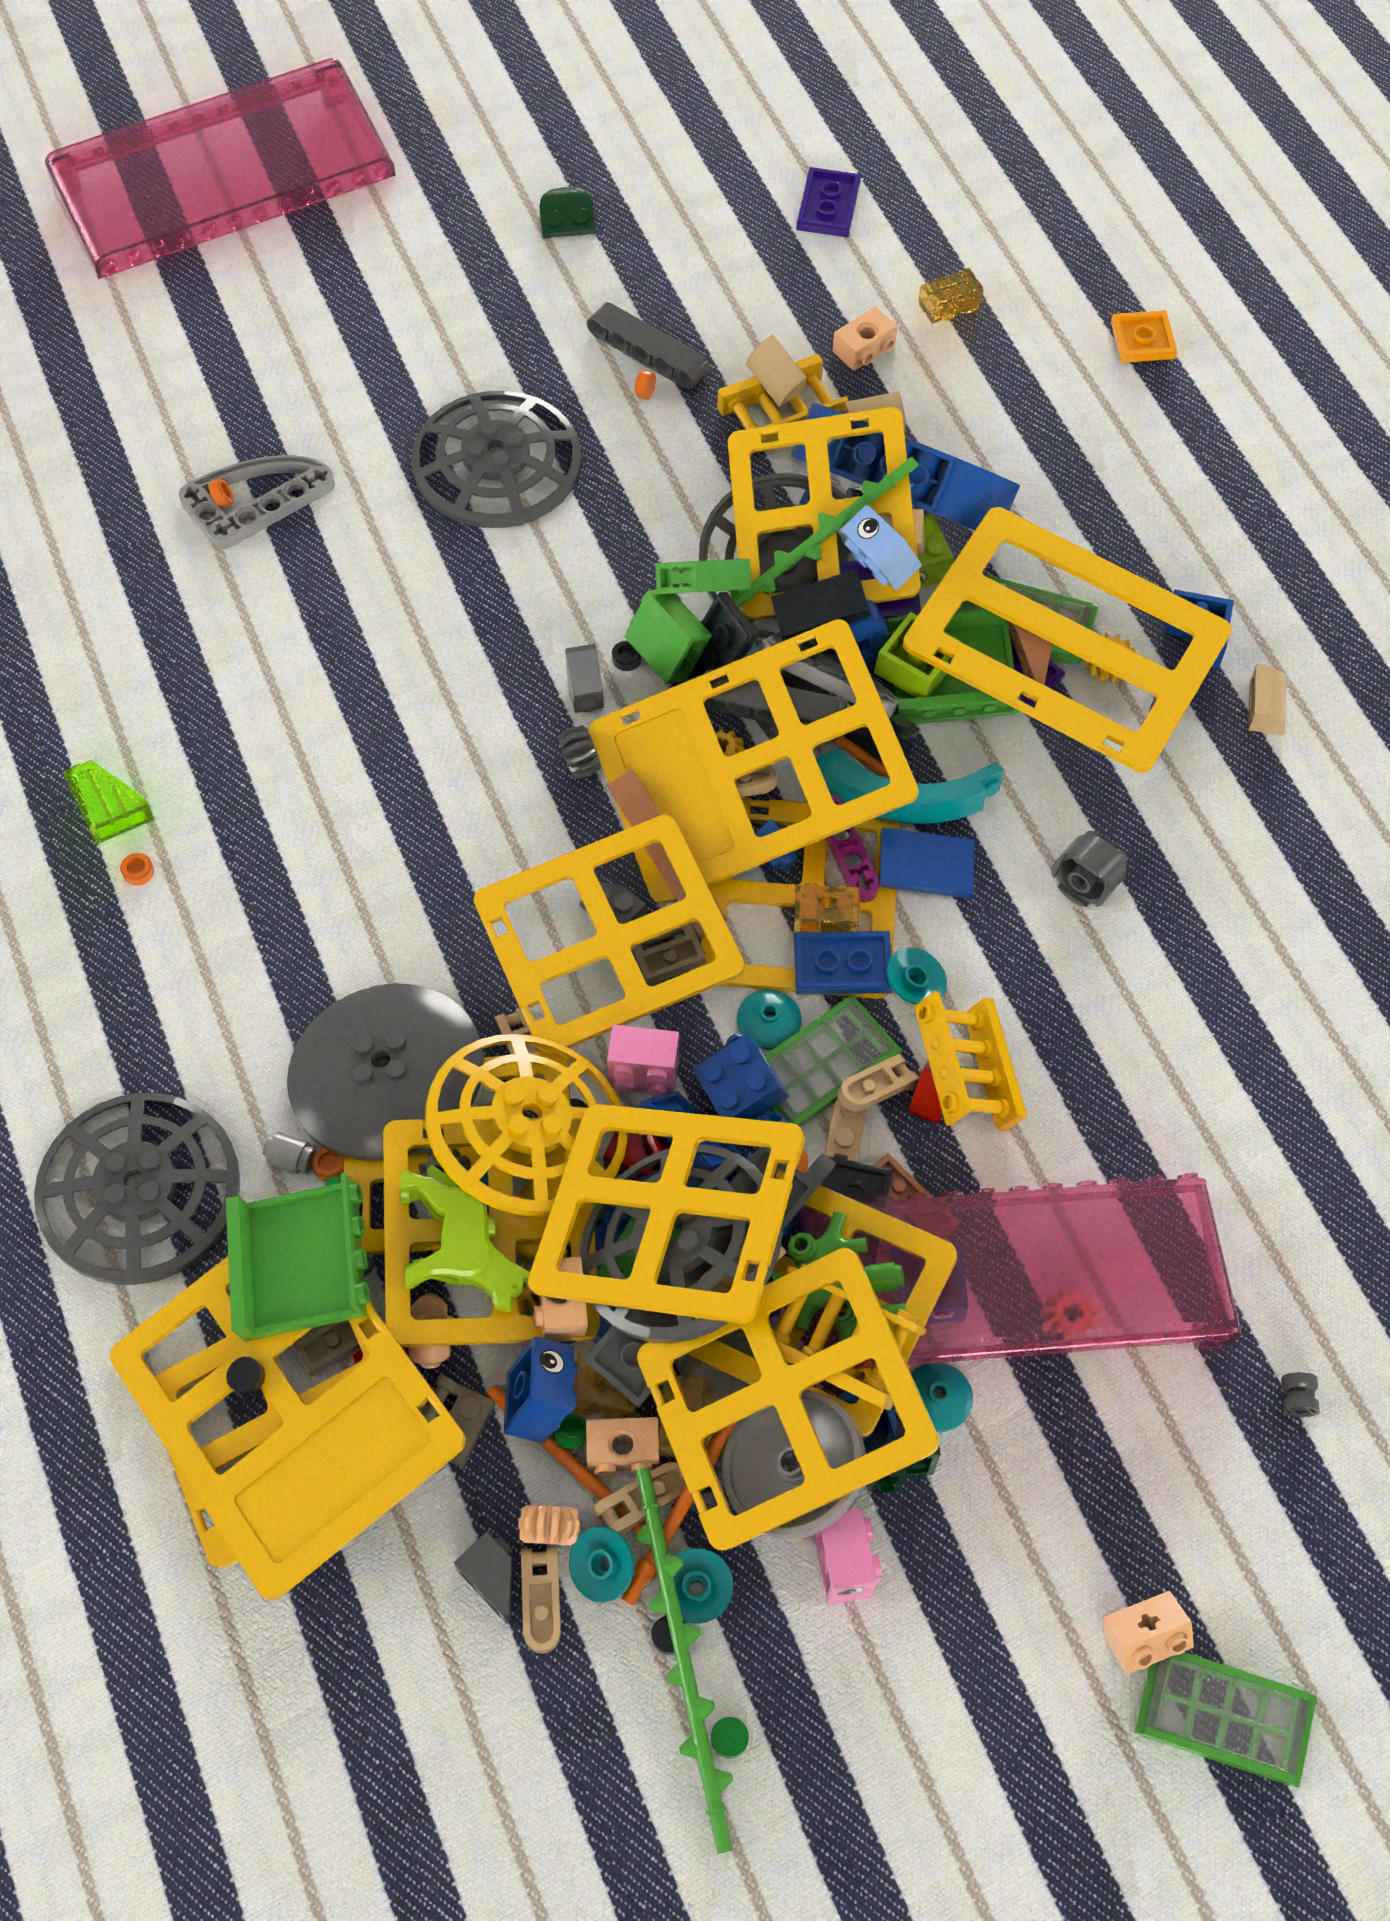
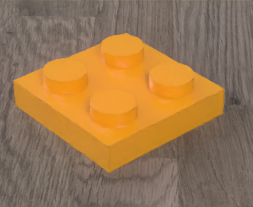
(1143, 336)

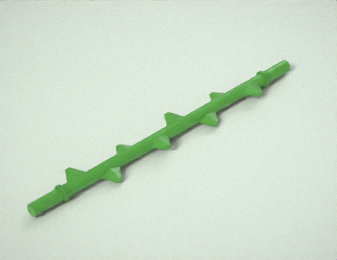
(828, 525)
(682, 1674)

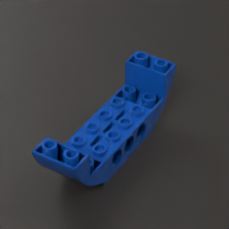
(937, 485)

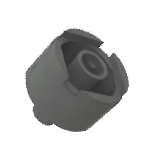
(1090, 870)

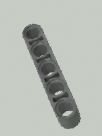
(648, 345)
(750, 703)

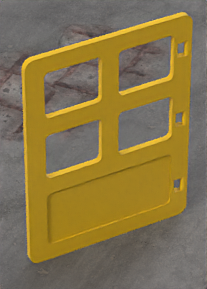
(695, 784)
(329, 1463)

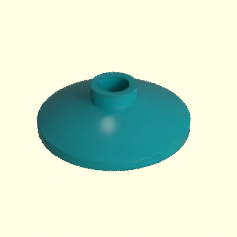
(915, 975)
(769, 1031)
(956, 1406)
(589, 1567)
(715, 1577)

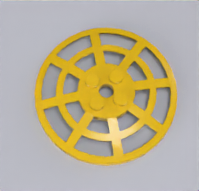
(511, 1125)

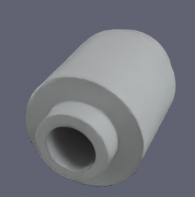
(289, 1153)

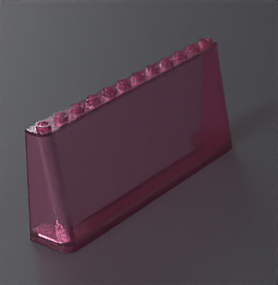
(217, 166)
(1061, 1269)

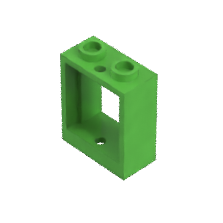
(703, 576)

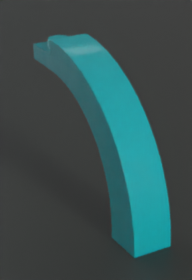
(934, 802)

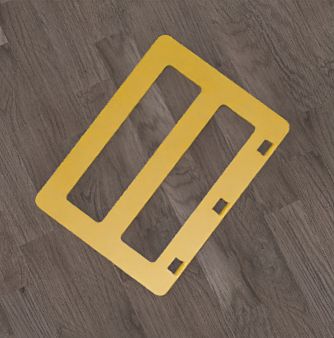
(1171, 688)

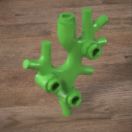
(882, 1276)

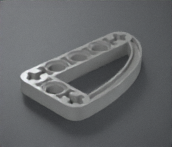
(309, 471)
(827, 677)

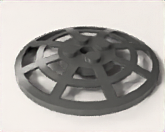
(498, 465)
(798, 575)
(140, 1202)
(683, 1254)

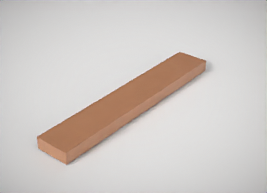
(638, 808)

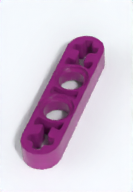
(850, 874)

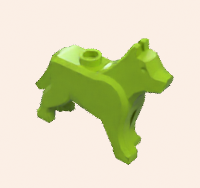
(465, 1250)

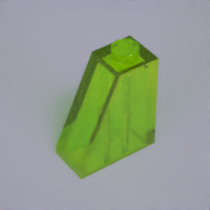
(106, 801)

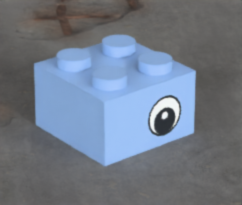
(880, 548)

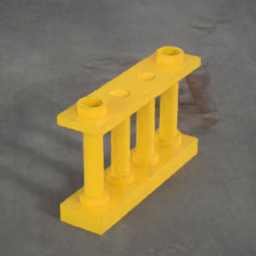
(749, 392)
(992, 1058)
(874, 1388)

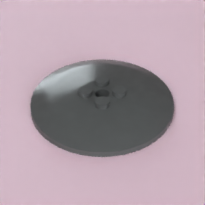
(333, 1075)

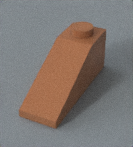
(1032, 653)

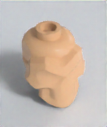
(429, 1307)

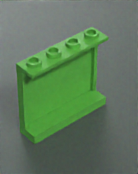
(953, 697)
(296, 1260)

